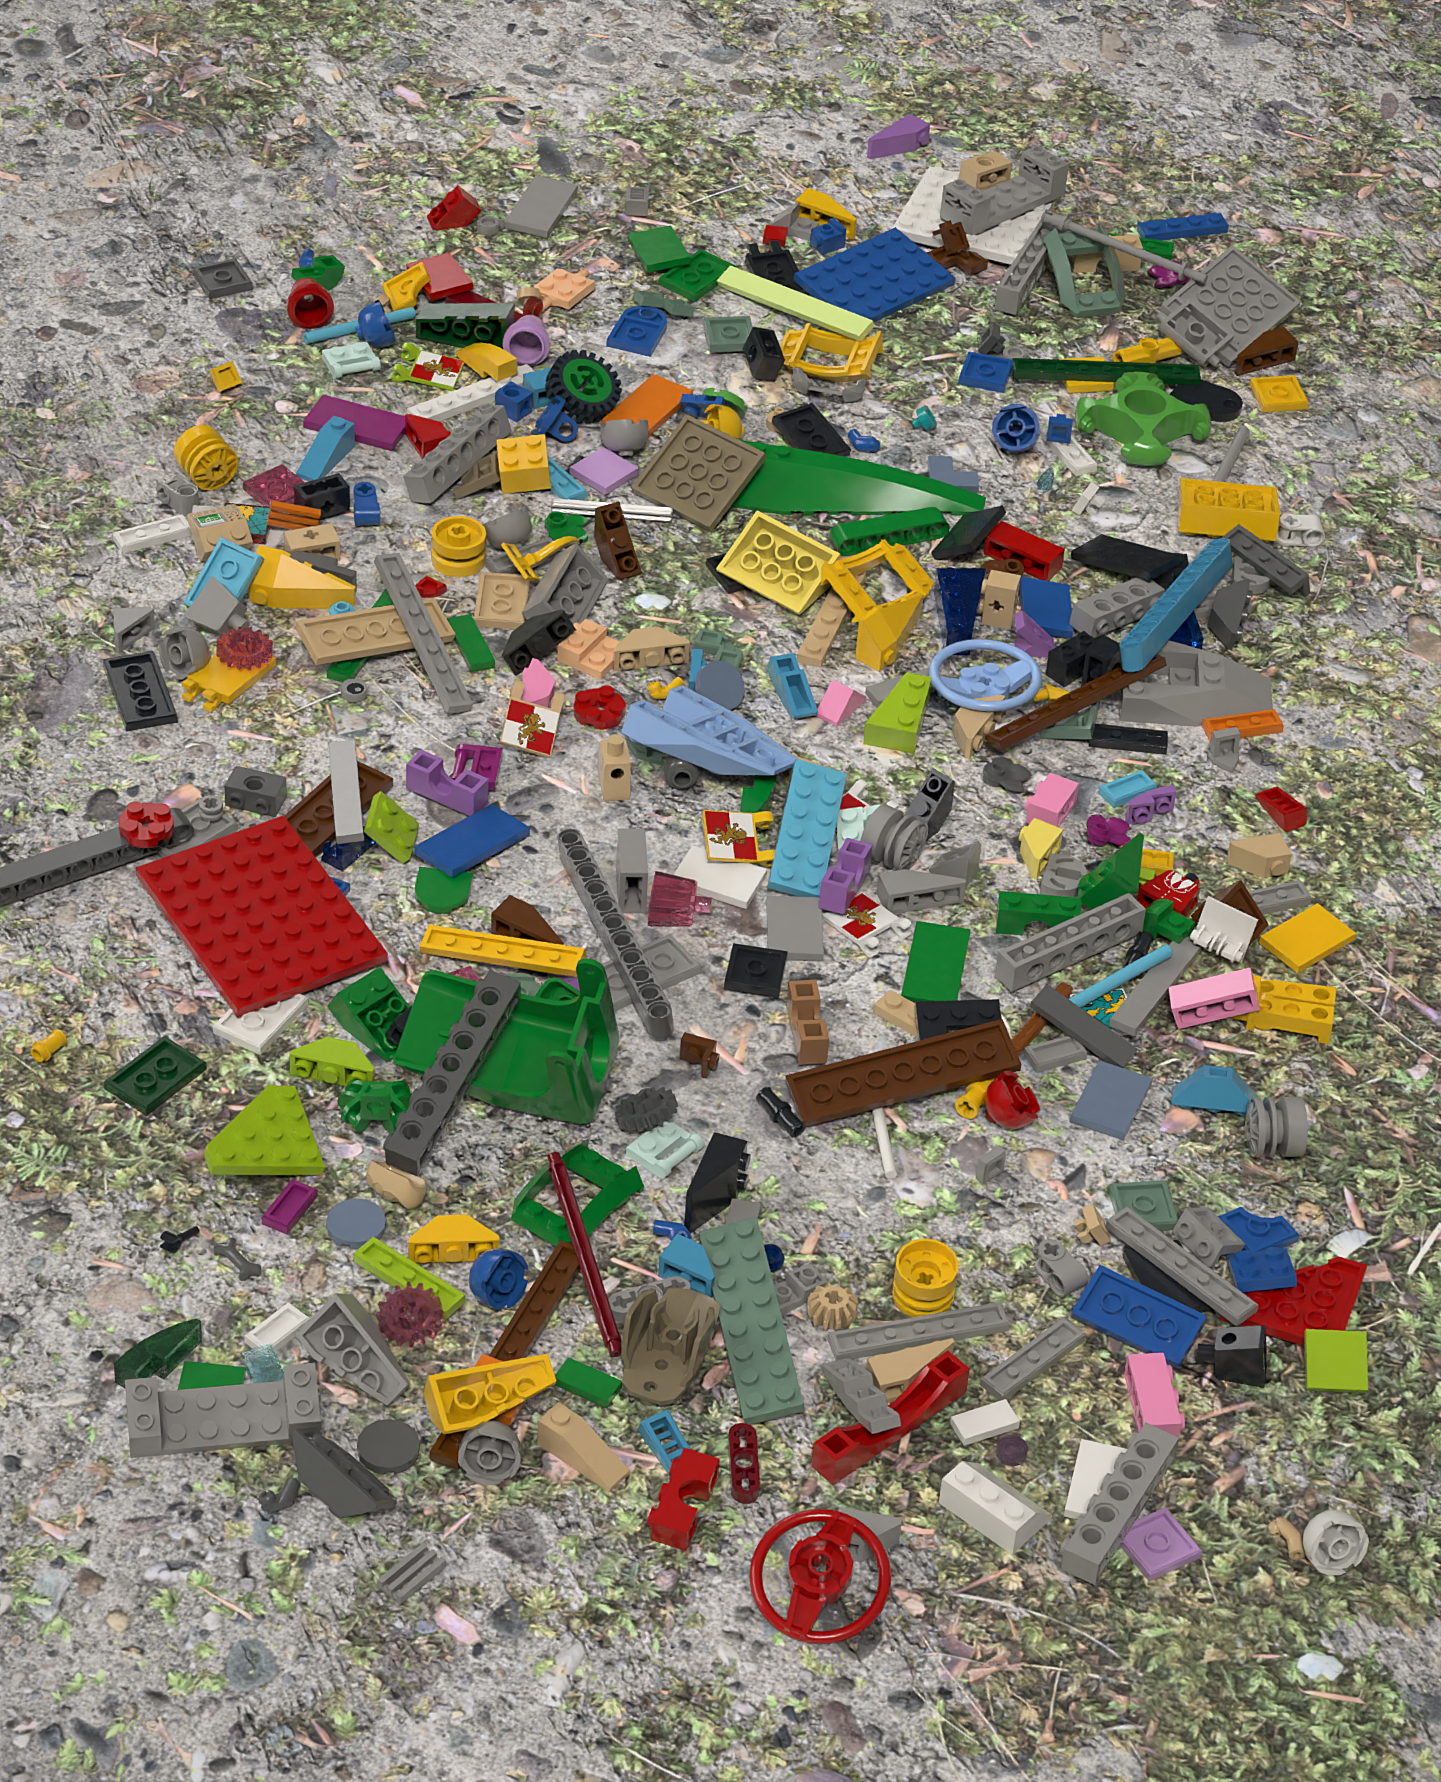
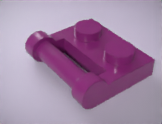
(485, 762)

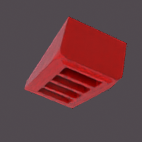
(1285, 810)

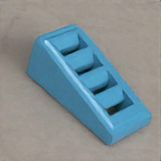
(647, 1430)

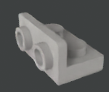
(1206, 1235)

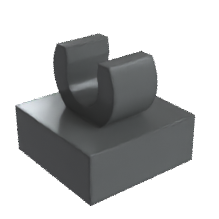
(991, 339)

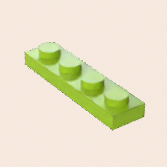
(399, 1270)

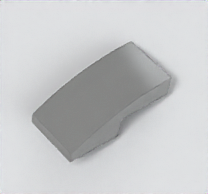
(797, 1287)

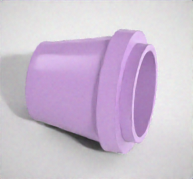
(527, 349)

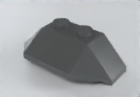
(337, 1476)

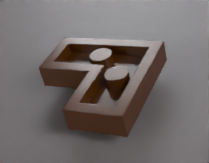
(968, 261)

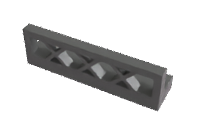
(1268, 561)

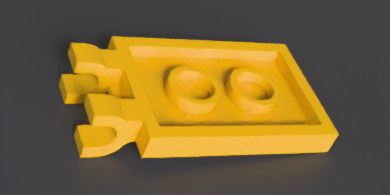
(221, 682)

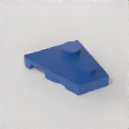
(696, 404)

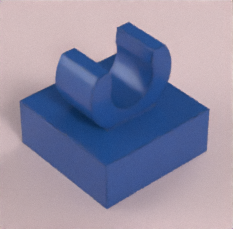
(1059, 429)

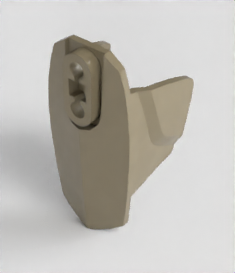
(666, 1343)

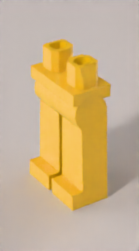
(1293, 1008)

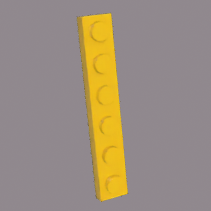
(501, 950)

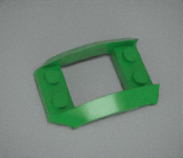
(616, 1184)

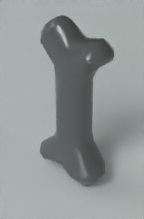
(246, 1268)

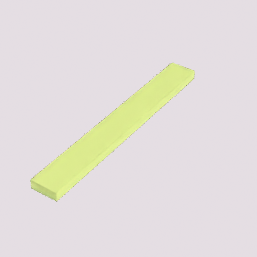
(795, 303)

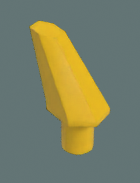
(1049, 693)

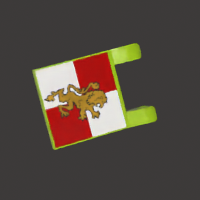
(428, 368)

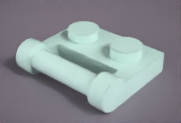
(350, 359)
(659, 1142)

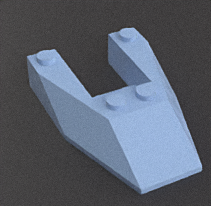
(705, 735)

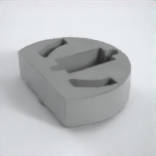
(1242, 570)
(1062, 876)

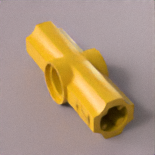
(1148, 351)

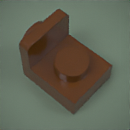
(952, 236)
(699, 1051)

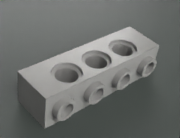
(1115, 606)

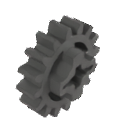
(646, 1109)

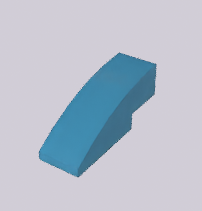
(792, 686)

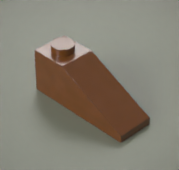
(1266, 351)
(521, 920)

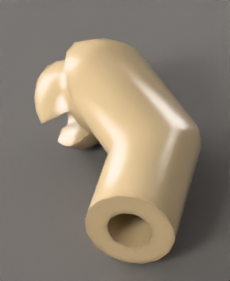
(1291, 1535)

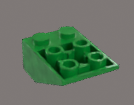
(368, 1011)

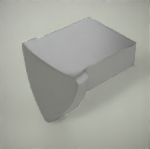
(1225, 748)

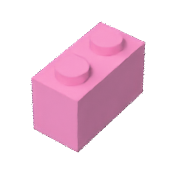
(1052, 800)

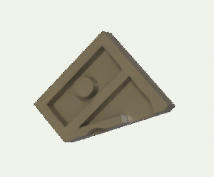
(481, 474)

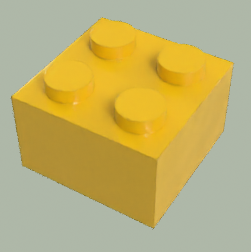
(523, 464)

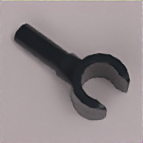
(173, 1242)

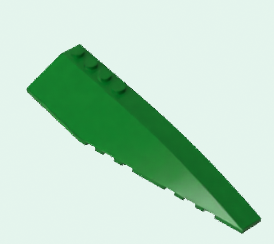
(835, 483)

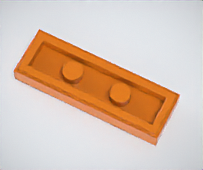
(1248, 724)

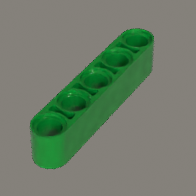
(897, 528)

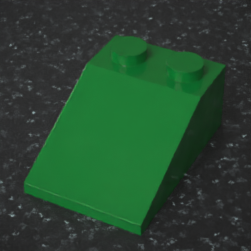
(1113, 876)

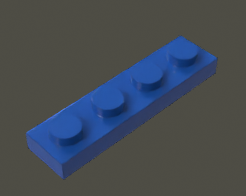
(1183, 227)

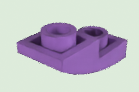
(1151, 802)

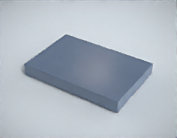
(1111, 1100)

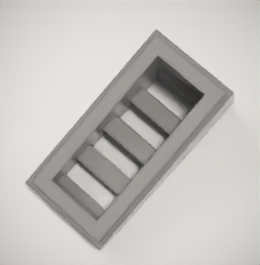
(636, 201)

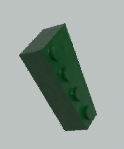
(465, 323)

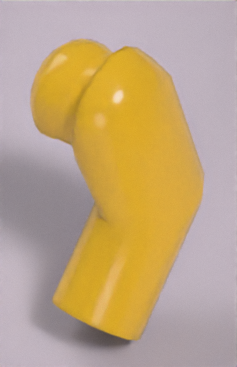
(659, 692)

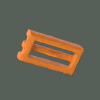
(292, 520)

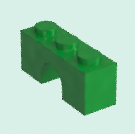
(1019, 909)

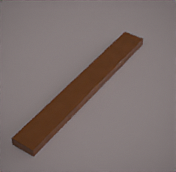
(1069, 704)

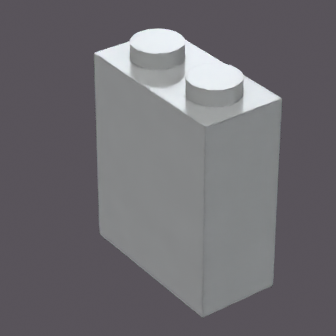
(631, 870)

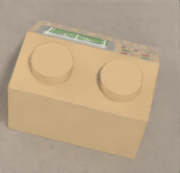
(218, 522)

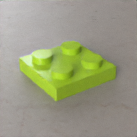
(391, 827)

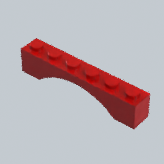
(852, 1446)

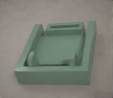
(1076, 726)

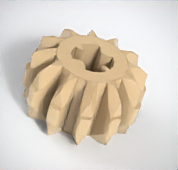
(832, 1307)

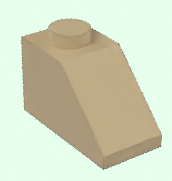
(1260, 855)

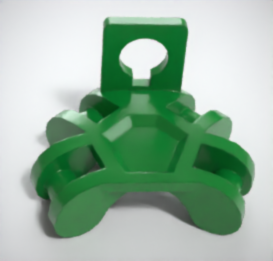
(375, 1103)

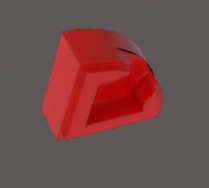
(430, 587)

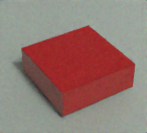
(774, 233)

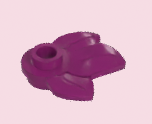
(1165, 276)
(1103, 830)

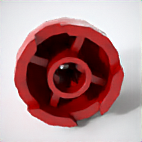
(1010, 1103)

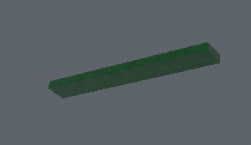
(1102, 370)

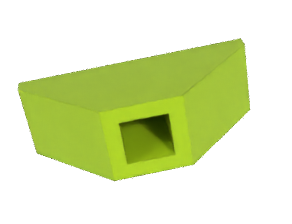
(331, 1062)

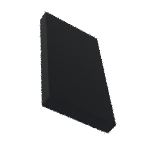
(1125, 557)
(140, 691)

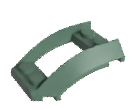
(1089, 304)

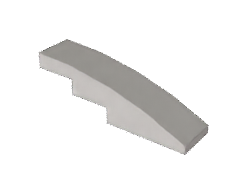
(859, 1395)

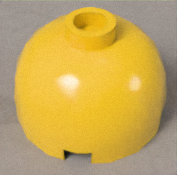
(725, 420)

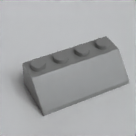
(568, 584)

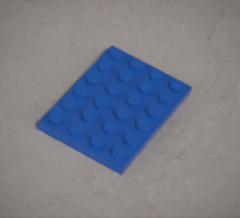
(876, 276)

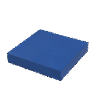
(985, 372)

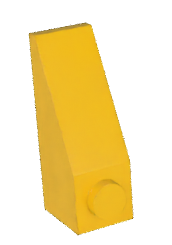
(822, 207)

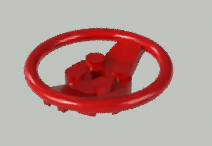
(816, 1588)

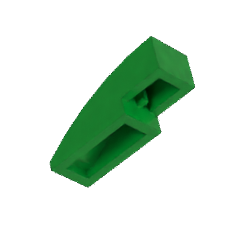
(761, 796)

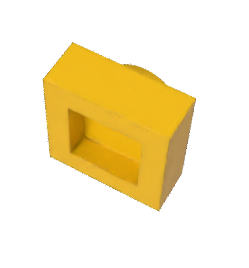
(225, 376)

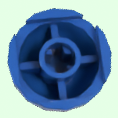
(375, 326)
(1016, 428)
(498, 1278)

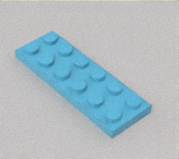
(806, 829)

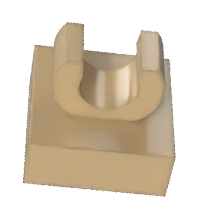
(1094, 1226)

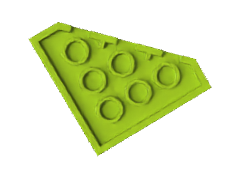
(267, 1138)

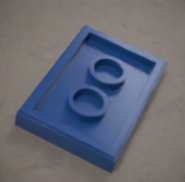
(1047, 605)

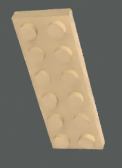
(364, 633)

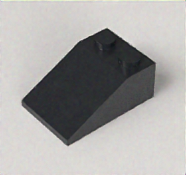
(716, 1180)

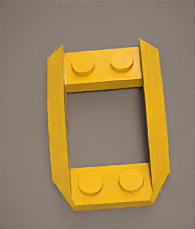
(860, 353)
(842, 575)

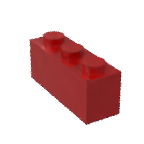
(1037, 555)

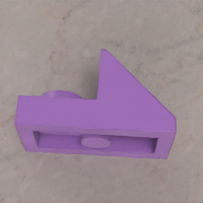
(1032, 637)

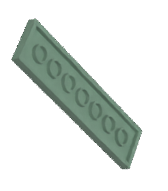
(752, 1322)

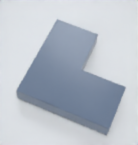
(941, 469)

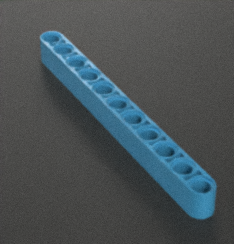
(1175, 605)

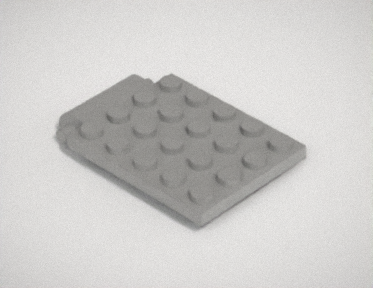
(1227, 311)

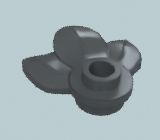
(1004, 772)

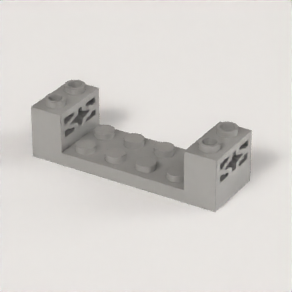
(1039, 181)
(220, 1415)

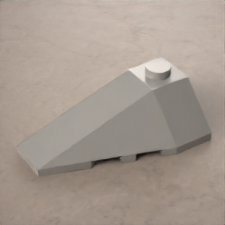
(351, 1345)

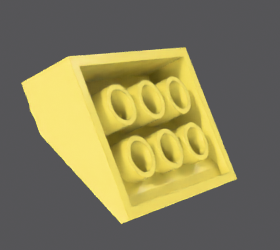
(778, 563)

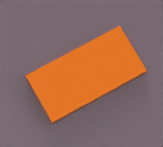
(652, 401)

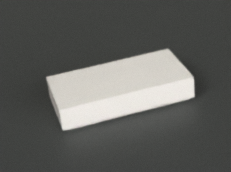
(277, 1328)
(984, 1422)

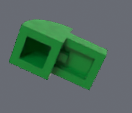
(324, 269)
(1163, 921)

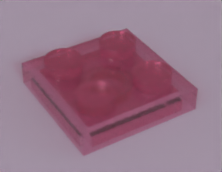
(274, 485)

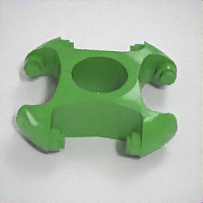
(1143, 418)

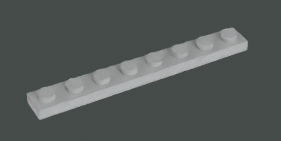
(423, 633)

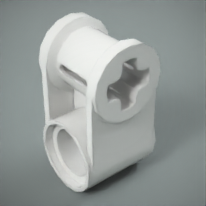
(1301, 529)

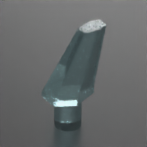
(1046, 479)

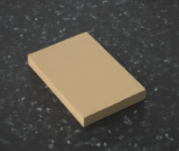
(501, 600)

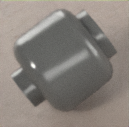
(680, 773)

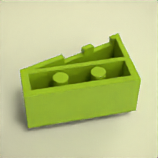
(901, 715)

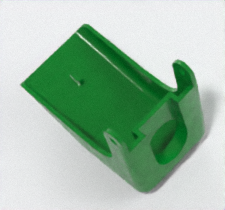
(545, 1060)

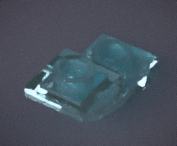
(262, 1364)

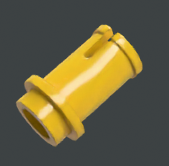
(43, 1049)

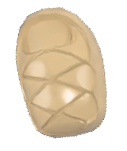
(396, 1184)

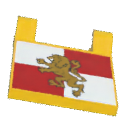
(734, 836)

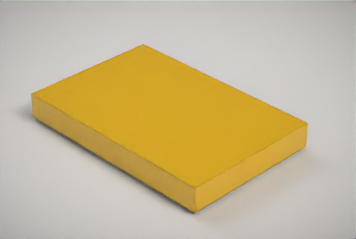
(1307, 938)

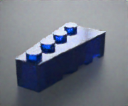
(958, 602)

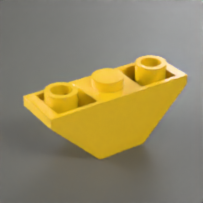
(451, 1240)

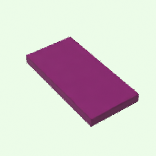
(372, 425)

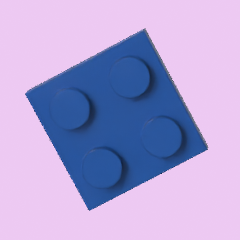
(1262, 1269)

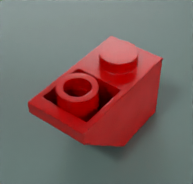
(454, 210)

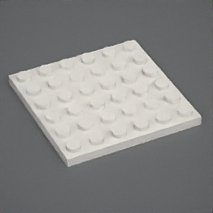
(996, 243)

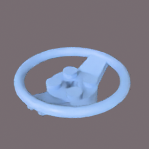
(986, 679)

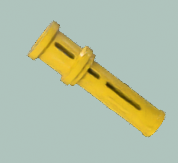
(969, 1104)

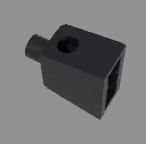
(1238, 1355)

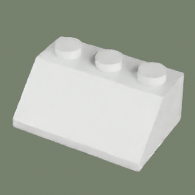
(991, 1506)

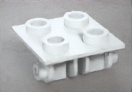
(1224, 930)

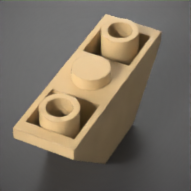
(650, 649)
(973, 725)

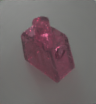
(675, 901)

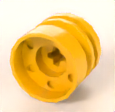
(205, 457)
(925, 1278)

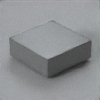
(991, 1164)

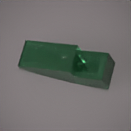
(159, 1352)

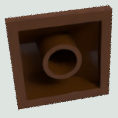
(1239, 898)

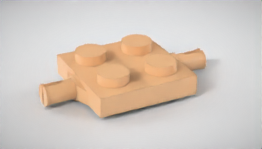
(564, 288)

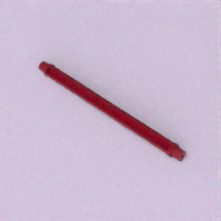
(585, 1254)

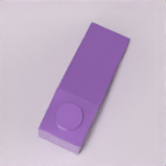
(901, 137)

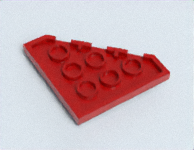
(1319, 1301)

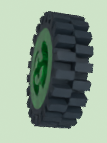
(597, 397)

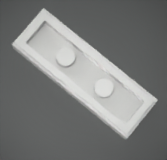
(1072, 455)
(152, 534)

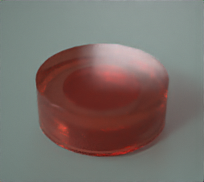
(533, 306)

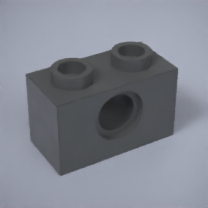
(255, 791)

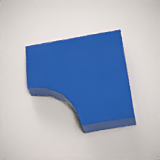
(1260, 1232)

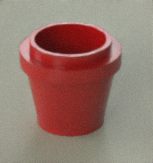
(312, 311)

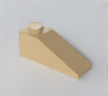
(580, 1447)

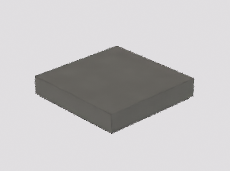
(222, 278)

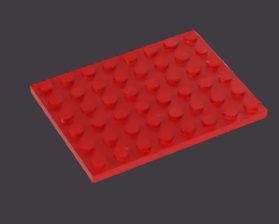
(261, 915)

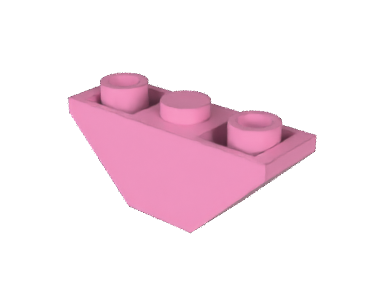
(539, 684)

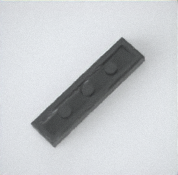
(1083, 1027)

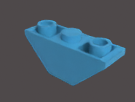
(1213, 1089)

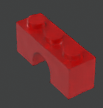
(691, 1477)

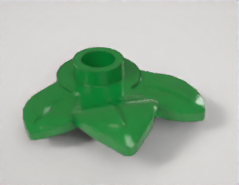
(562, 526)

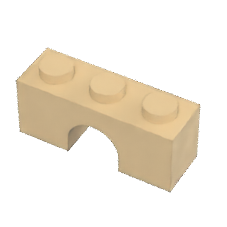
(1088, 262)

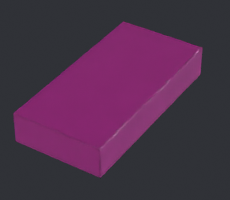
(289, 1206)

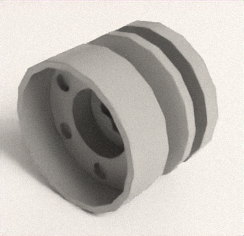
(895, 837)
(1275, 1127)

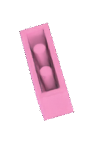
(1214, 998)
(1152, 1392)

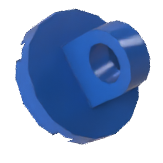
(552, 419)

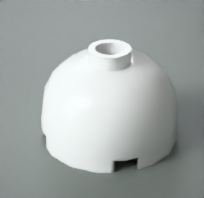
(1334, 1542)

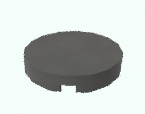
(388, 1446)

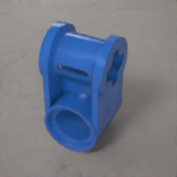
(366, 505)

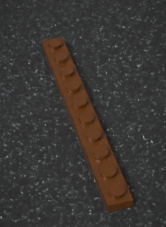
(522, 1329)

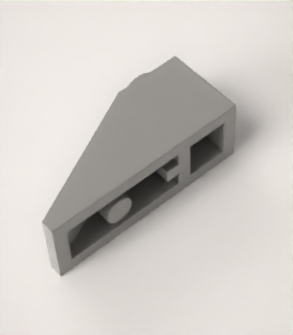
(916, 890)

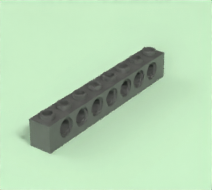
(413, 1154)

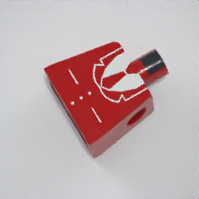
(1174, 887)

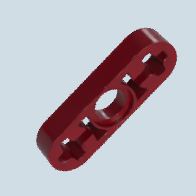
(738, 1473)

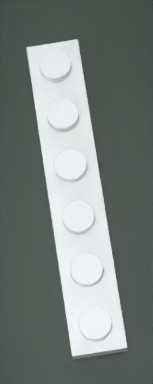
(465, 398)

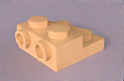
(588, 649)

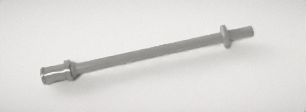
(1065, 224)

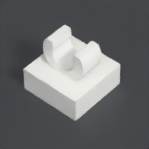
(1088, 500)

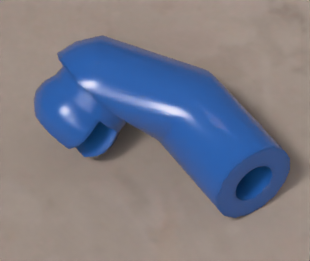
(306, 258)
(863, 443)
(670, 1229)

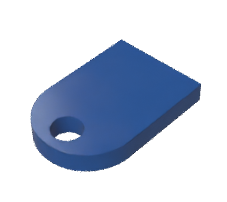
(637, 332)

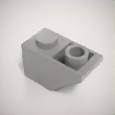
(884, 1526)

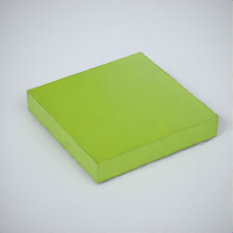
(1336, 1361)

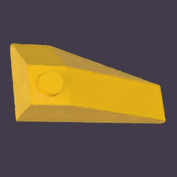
(290, 584)
(886, 630)
(477, 1394)

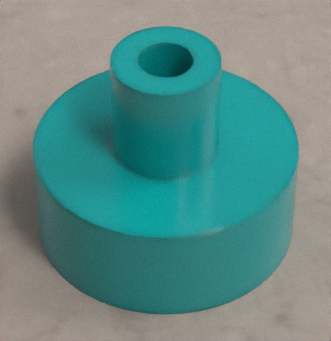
(925, 418)

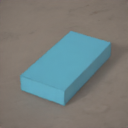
(1126, 788)

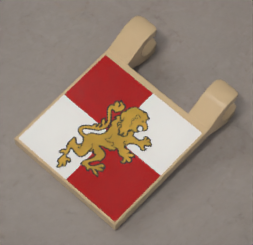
(530, 725)

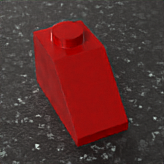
(424, 433)

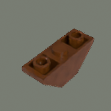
(615, 541)

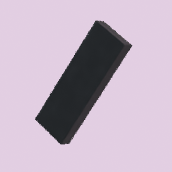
(1129, 739)

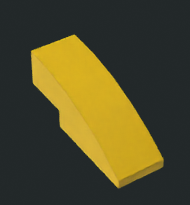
(489, 360)

